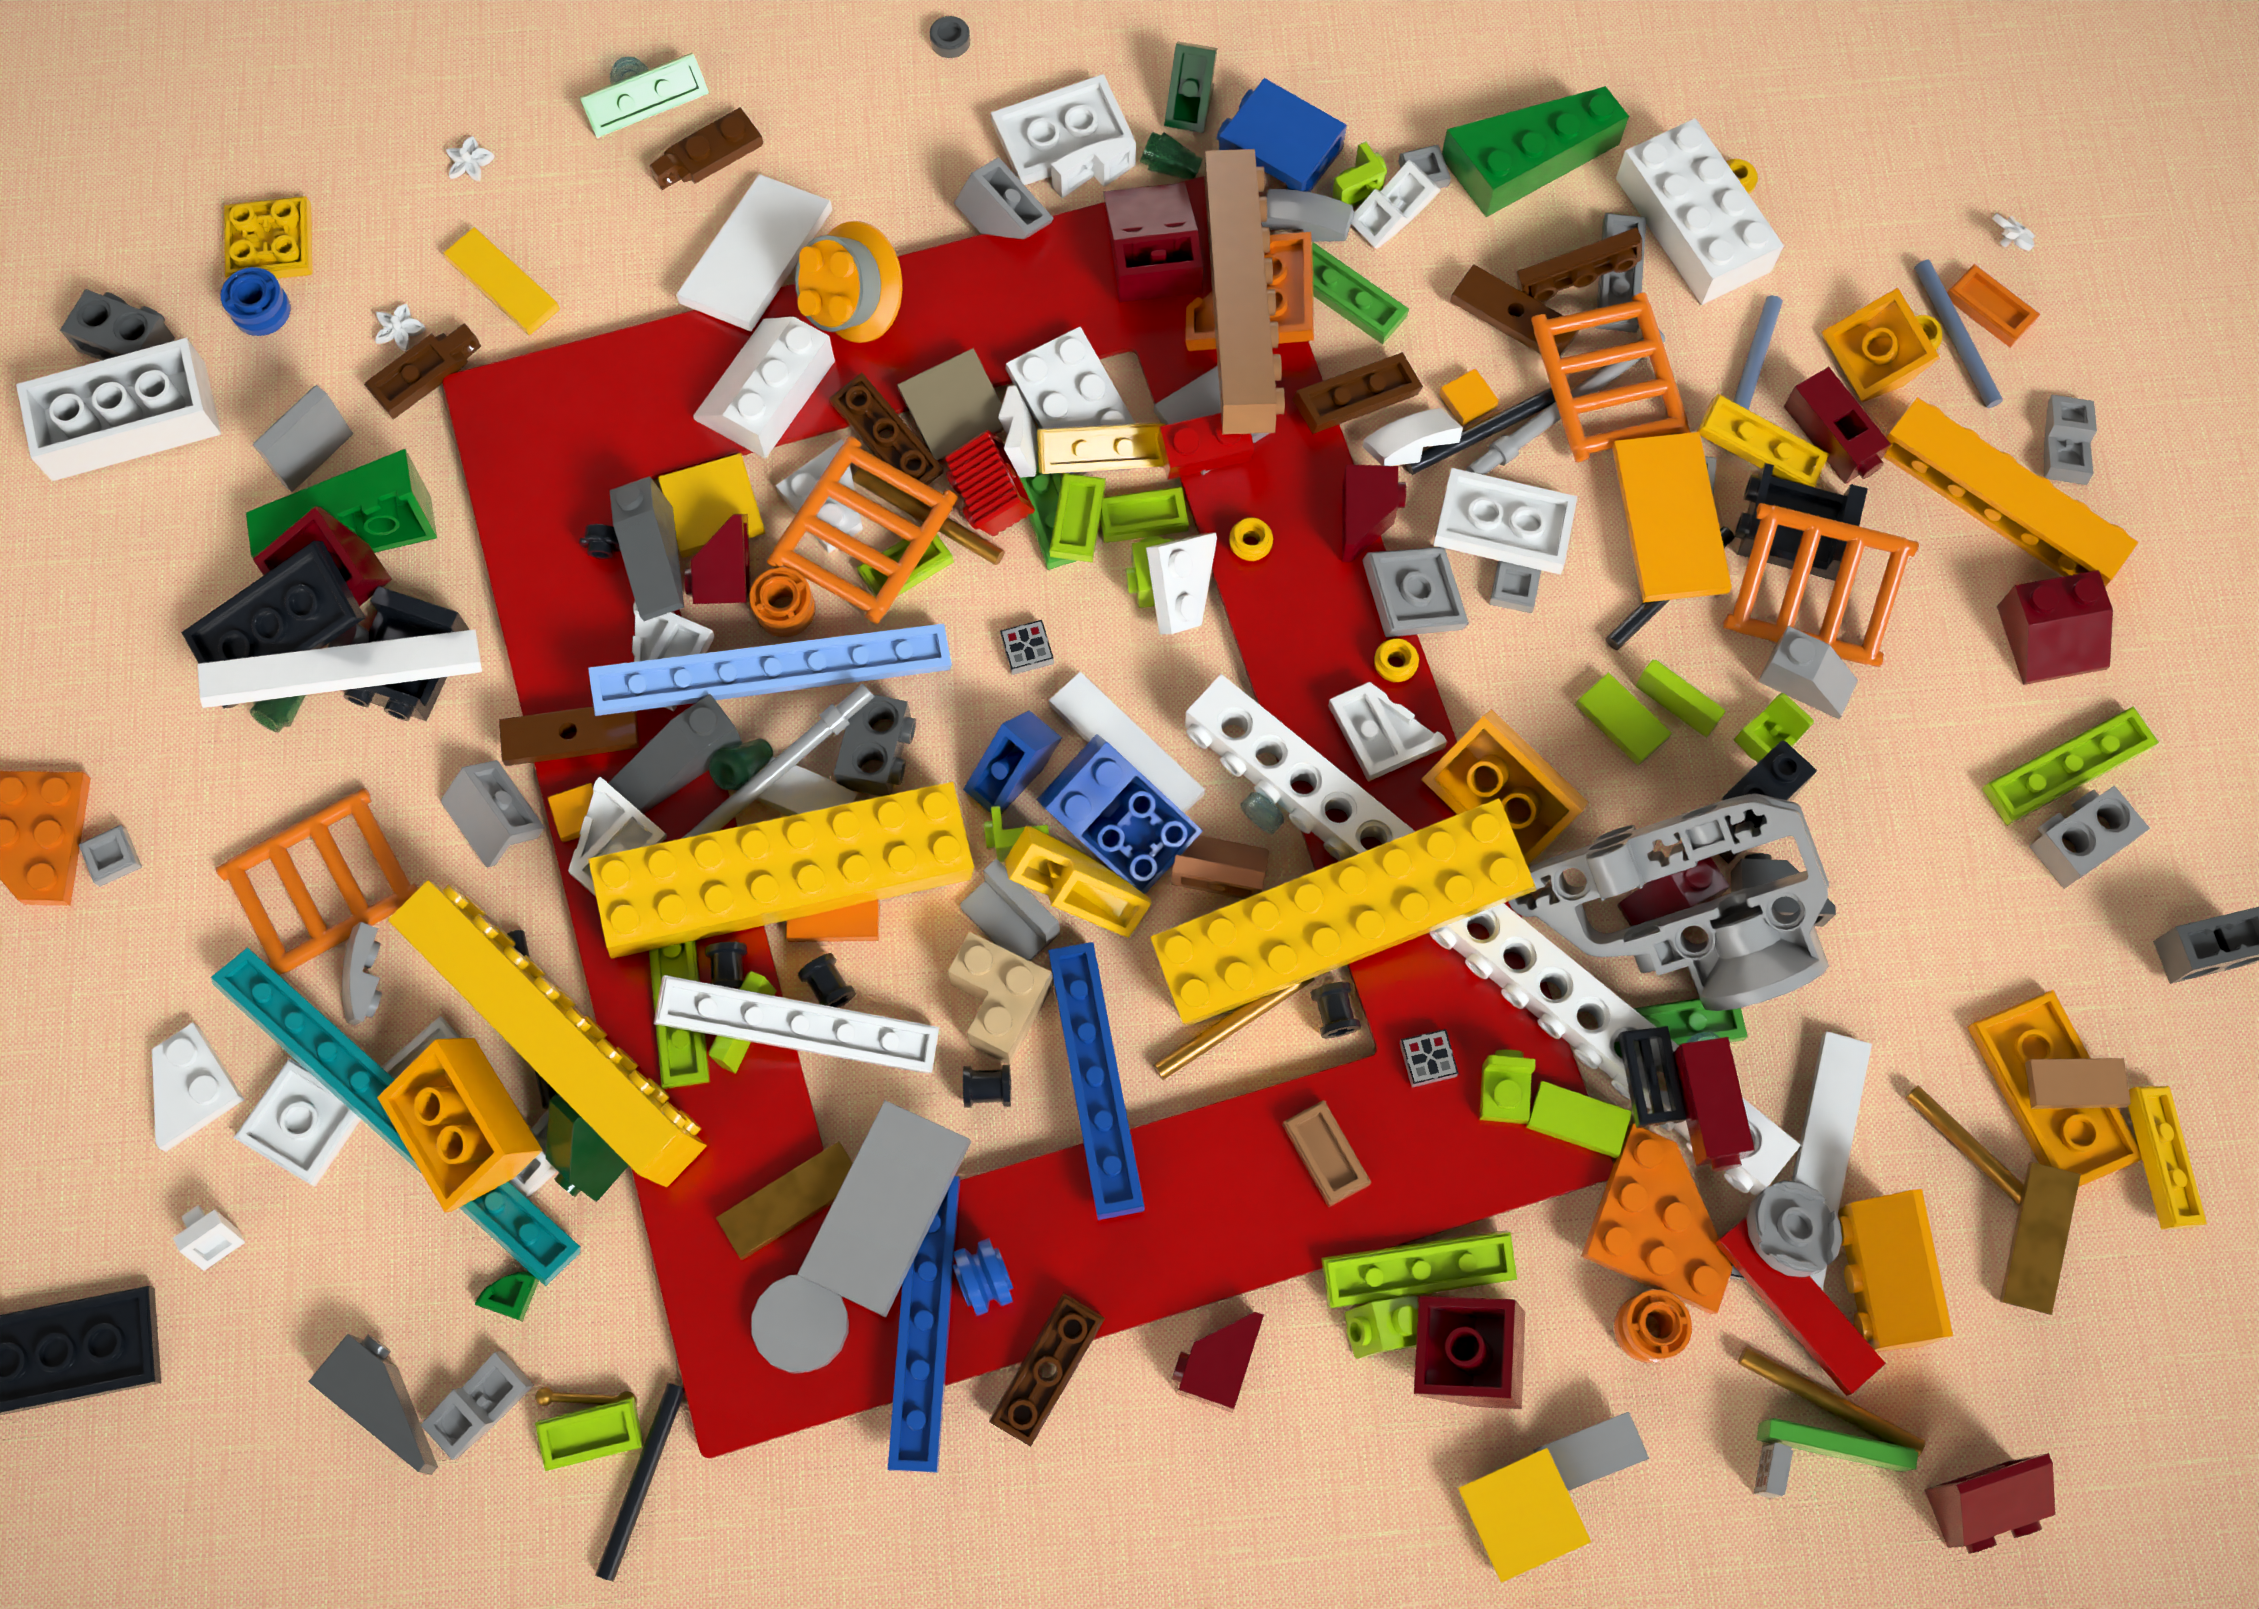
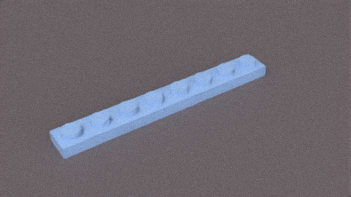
(769, 669)

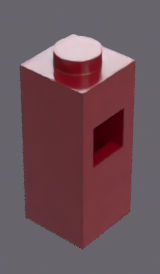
(1837, 425)
(1713, 1103)

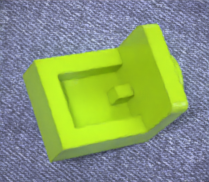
(1138, 575)
(1778, 722)
(1003, 839)
(1383, 1326)

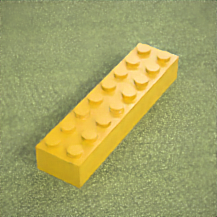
(780, 869)
(1343, 912)
(549, 1032)

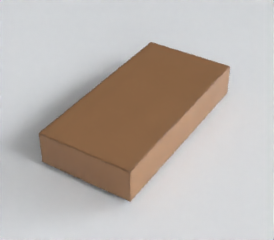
(2077, 1083)
(1326, 1153)

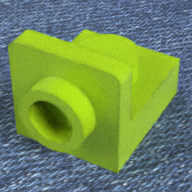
(1360, 181)
(1506, 1087)

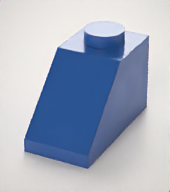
(1012, 761)

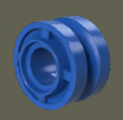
(247, 287)
(982, 1277)

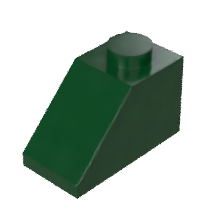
(579, 1153)

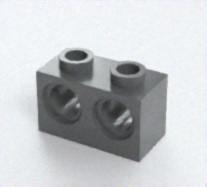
(110, 327)
(865, 744)
(2210, 945)

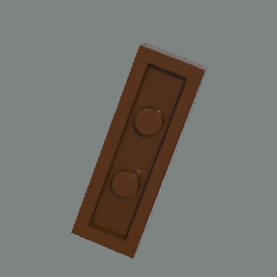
(1357, 392)

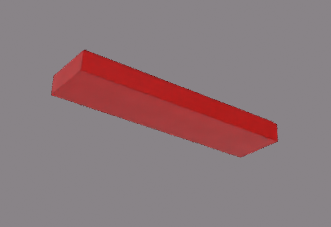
(1806, 1313)

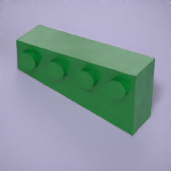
(1530, 147)
(376, 501)

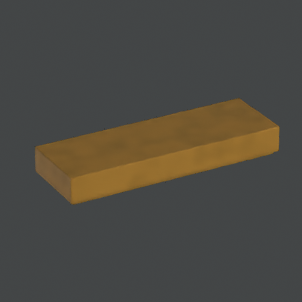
(786, 1201)
(2040, 1238)

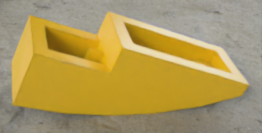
(1075, 882)

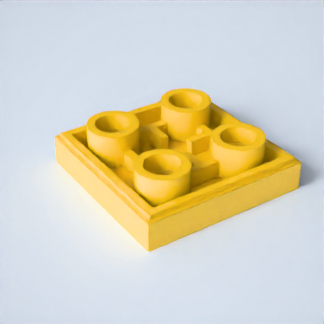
(269, 236)
(707, 498)
(1524, 1515)

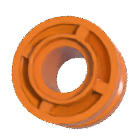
(777, 584)
(1672, 1318)

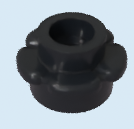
(600, 541)

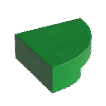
(509, 1295)

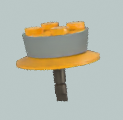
(850, 282)

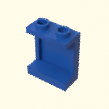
(1287, 133)

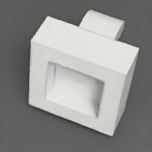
(207, 1237)

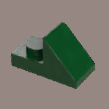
(1190, 87)

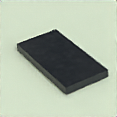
(285, 611)
(78, 1349)

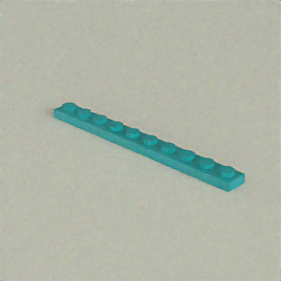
(358, 1082)

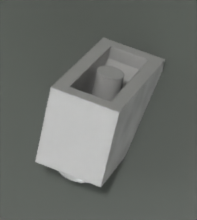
(1001, 203)
(1809, 673)

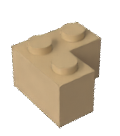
(1010, 993)

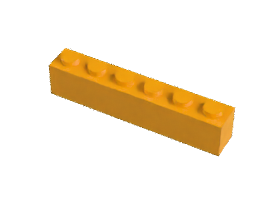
(2006, 494)

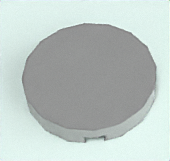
(1794, 1229)
(799, 1325)

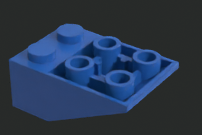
(1119, 814)

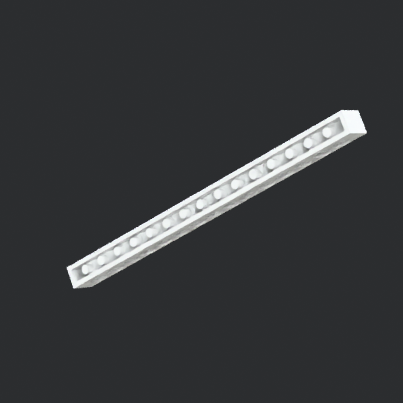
(1228, 705)

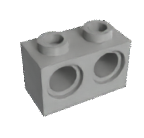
(2091, 840)

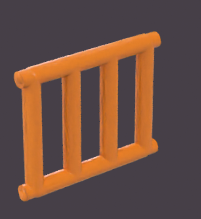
(1570, 406)
(829, 486)
(1813, 528)
(276, 849)

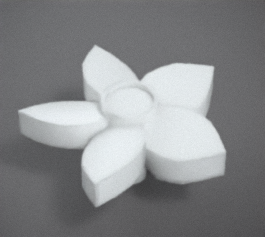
(469, 159)
(2014, 232)
(398, 327)

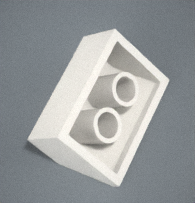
(767, 383)

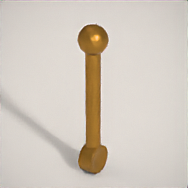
(546, 1396)

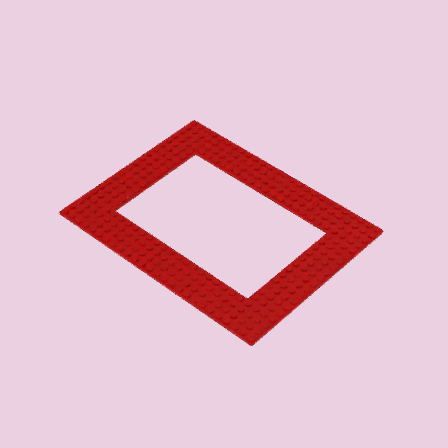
(1218, 1182)

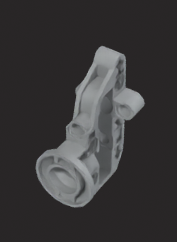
(1749, 945)

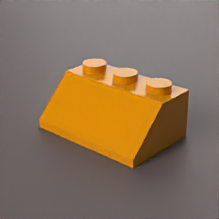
(1497, 764)
(458, 1122)
(1894, 1272)

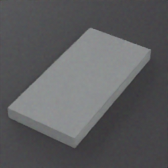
(884, 1208)

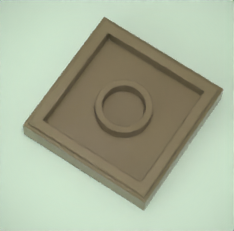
(952, 403)

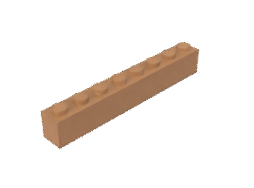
(1241, 294)

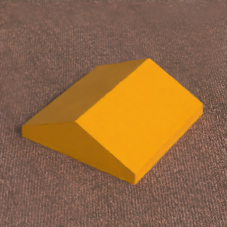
(1881, 346)

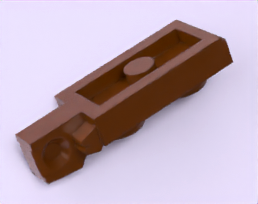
(707, 150)
(421, 369)

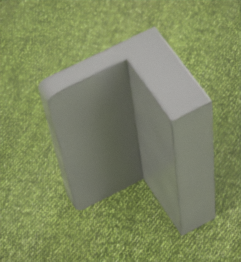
(490, 811)
(1010, 914)

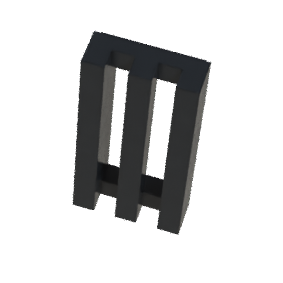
(1634, 1082)

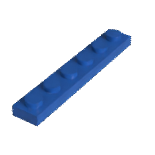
(1096, 1081)
(924, 1346)

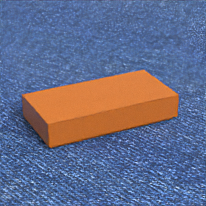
(1992, 305)
(848, 923)

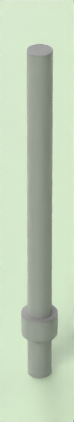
(1507, 447)
(832, 720)

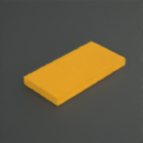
(1671, 517)
(2064, 1138)

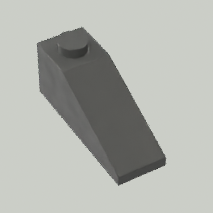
(648, 546)
(676, 755)
(375, 1396)

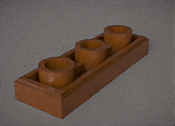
(1581, 265)
(1496, 302)
(870, 414)
(543, 735)
(1029, 1395)

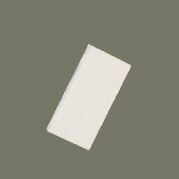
(754, 252)

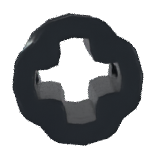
(727, 963)
(826, 981)
(1335, 1010)
(987, 1086)

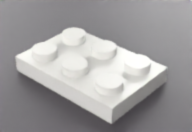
(1056, 125)
(1067, 385)
(1506, 521)

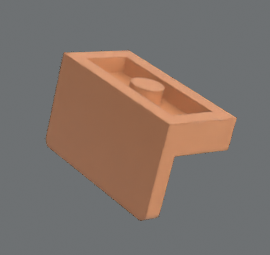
(1221, 867)

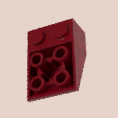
(1154, 242)

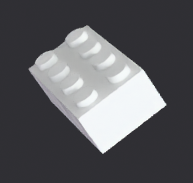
(1698, 211)
(118, 409)

